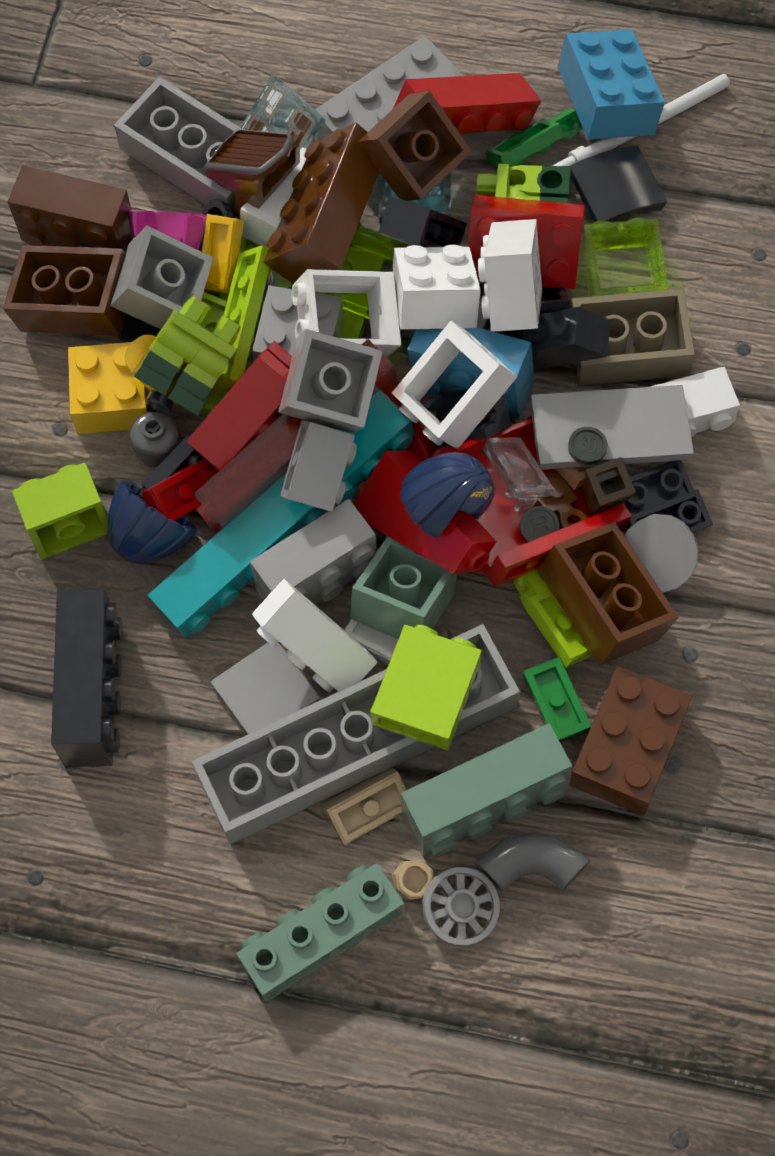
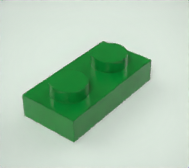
(557, 699)

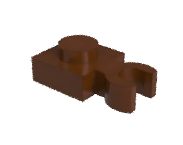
(561, 501)

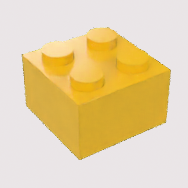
(103, 390)

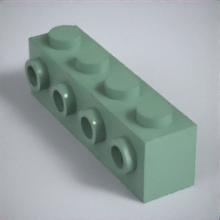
(321, 931)

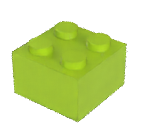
(61, 510)

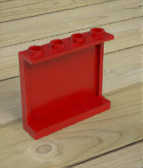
(512, 553)

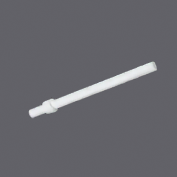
(669, 110)

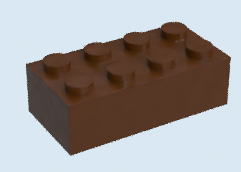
(324, 206)

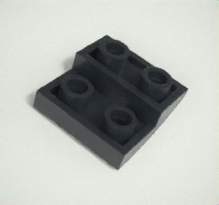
(617, 185)
(667, 492)

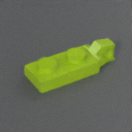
(551, 619)

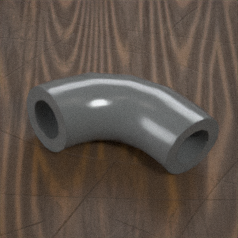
(532, 855)

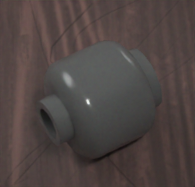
(154, 437)

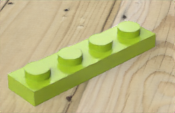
(243, 308)

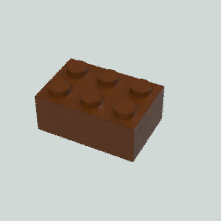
(69, 211)
(66, 290)
(607, 593)
(630, 740)

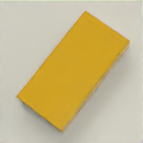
(222, 243)

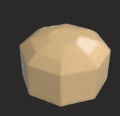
(412, 879)

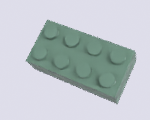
(486, 791)

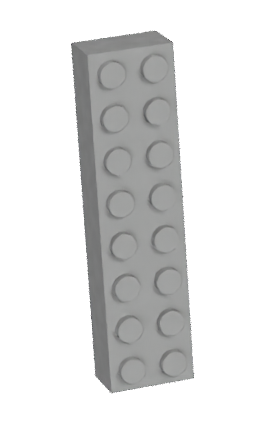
(330, 748)

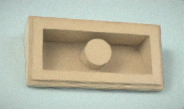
(366, 805)

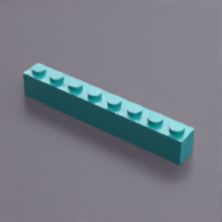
(223, 564)

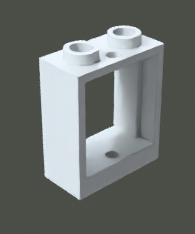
(380, 296)
(475, 402)

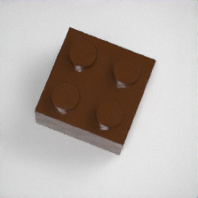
(415, 146)

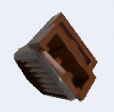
(253, 164)

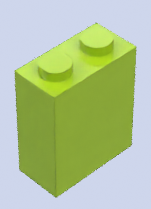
(426, 686)

